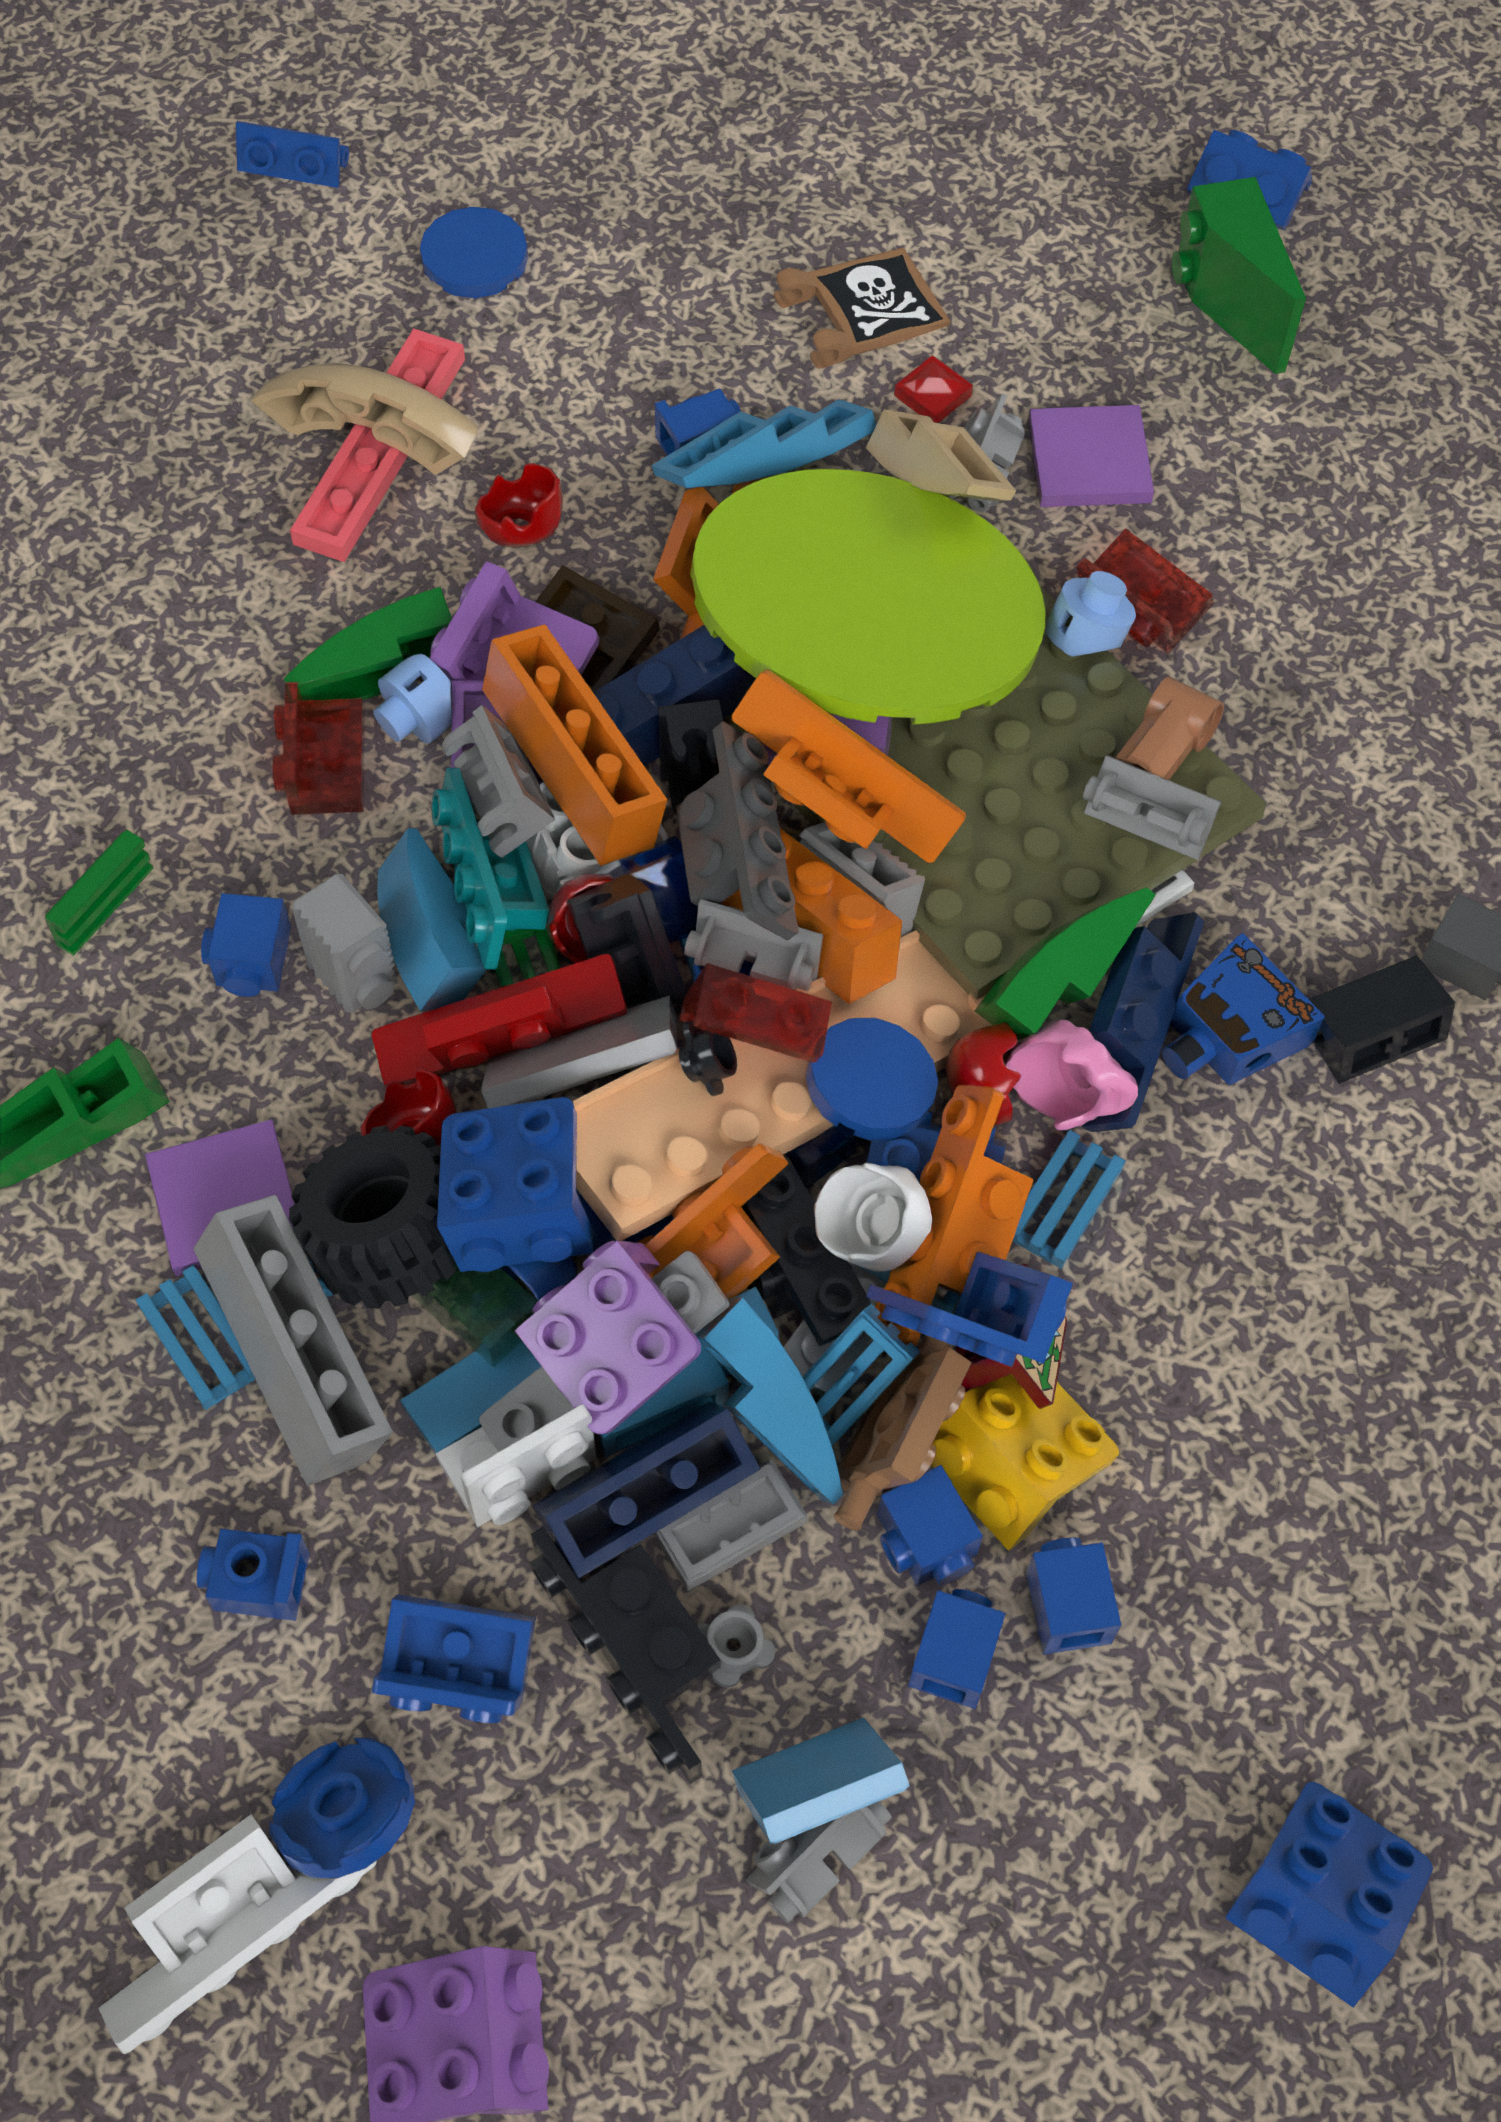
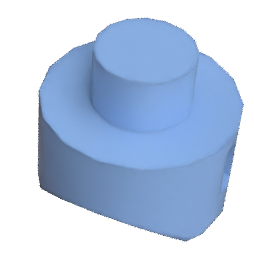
(1099, 615)
(415, 706)

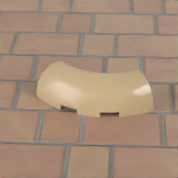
(394, 409)

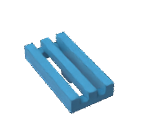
(1090, 1157)
(171, 1294)
(885, 1340)

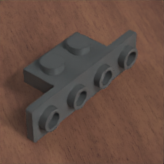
(735, 836)

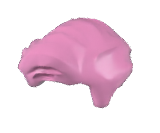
(1070, 1075)

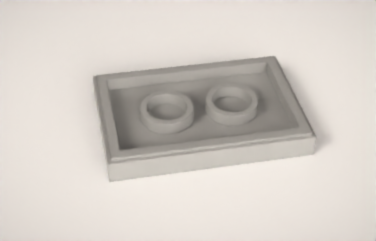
(582, 1055)

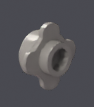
(754, 1650)

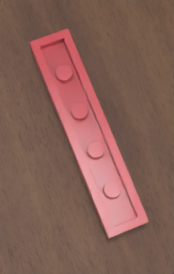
(366, 466)

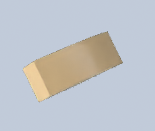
(936, 457)

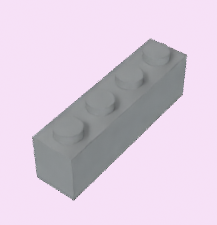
(291, 1339)

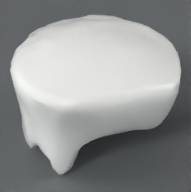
(872, 1215)

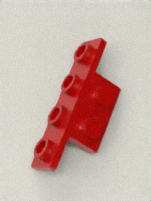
(500, 1021)

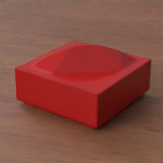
(933, 390)

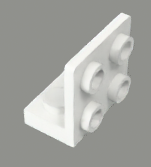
(501, 1482)

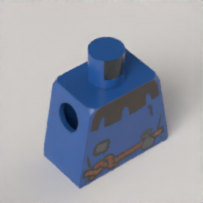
(1239, 1017)

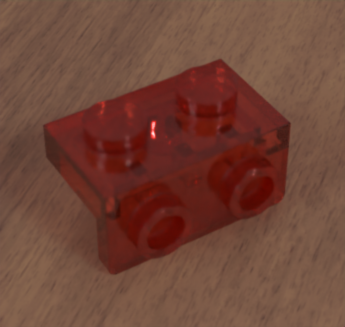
(1162, 595)
(320, 753)
(758, 1012)

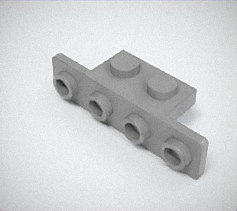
(540, 1401)

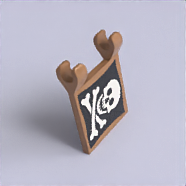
(868, 301)

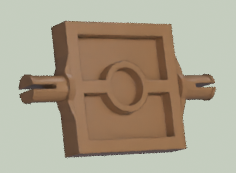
(899, 1429)

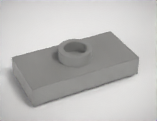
(731, 1526)

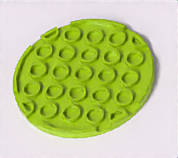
(868, 595)

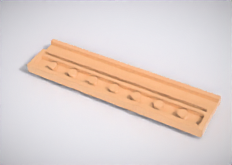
(663, 1137)

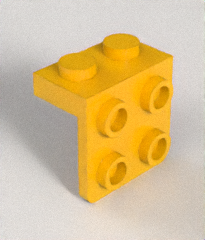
(1018, 1458)

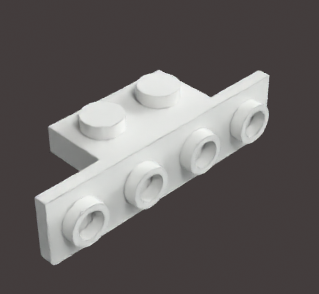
(211, 1923)

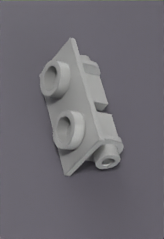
(998, 437)
(1151, 807)
(728, 938)
(797, 1865)

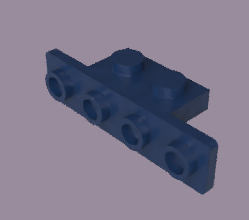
(1141, 1003)

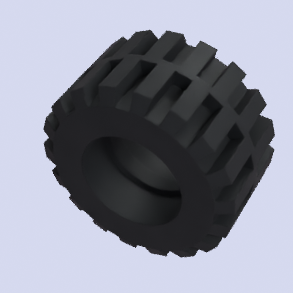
(373, 1217)

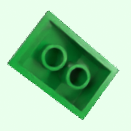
(1240, 269)

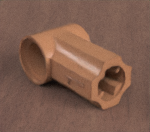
(1172, 726)

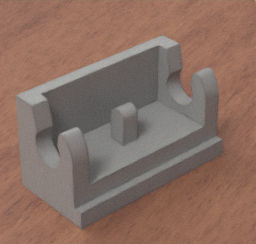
(499, 782)

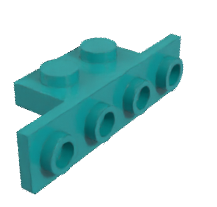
(495, 890)

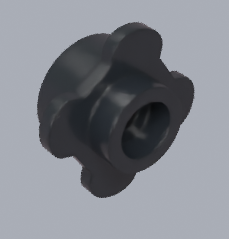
(707, 1058)

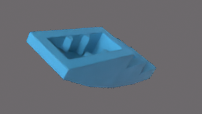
(758, 448)

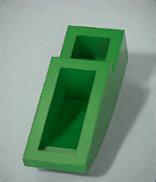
(371, 647)
(1063, 965)
(75, 1110)

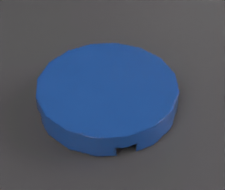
(474, 252)
(873, 1079)
(342, 1808)

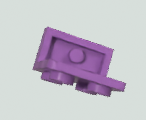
(494, 609)
(610, 1335)
(456, 2037)

